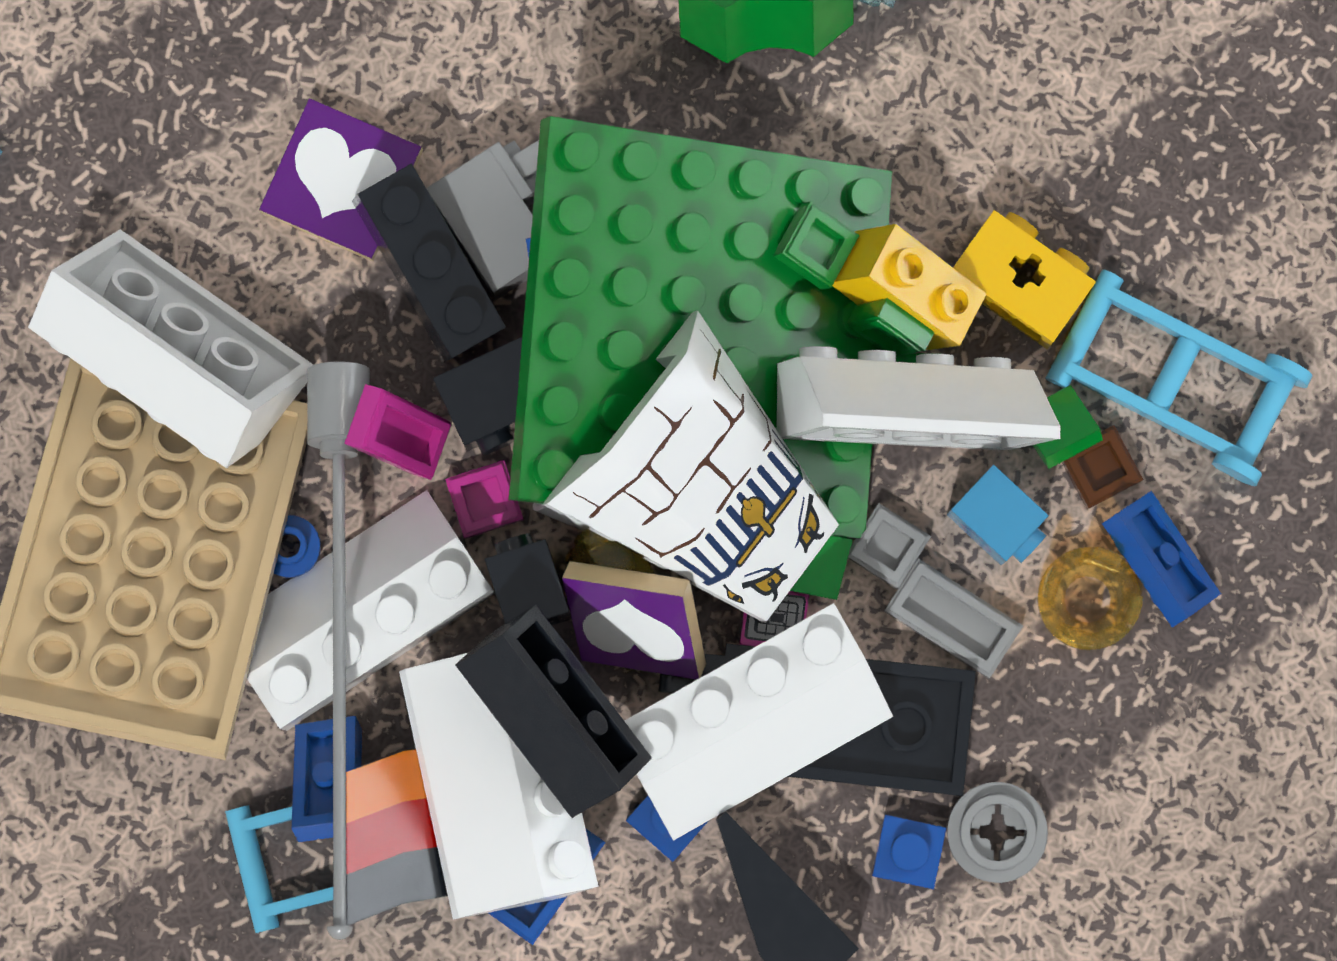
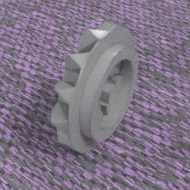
(1017, 810)

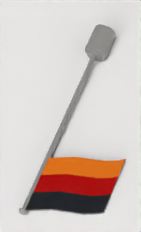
(380, 810)

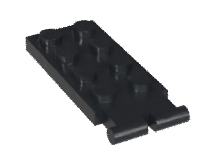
(912, 751)

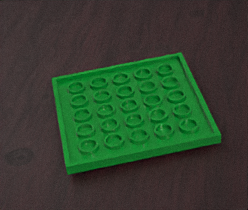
(637, 239)

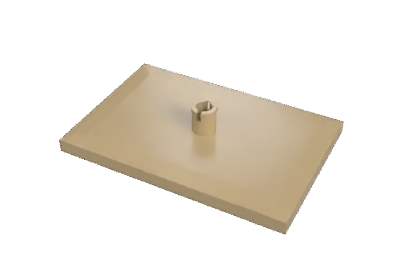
(142, 573)

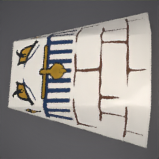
(703, 482)

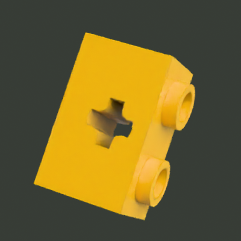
(900, 268)
(1034, 309)

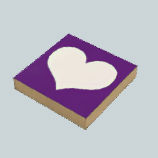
(325, 169)
(634, 620)

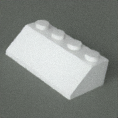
(169, 346)
(911, 402)
(401, 588)
(756, 720)
(491, 813)

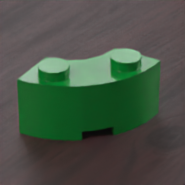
(745, 26)

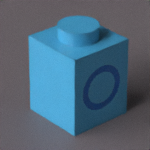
(1000, 517)

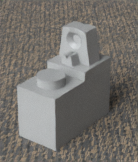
(489, 212)

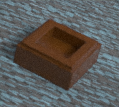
(1102, 469)

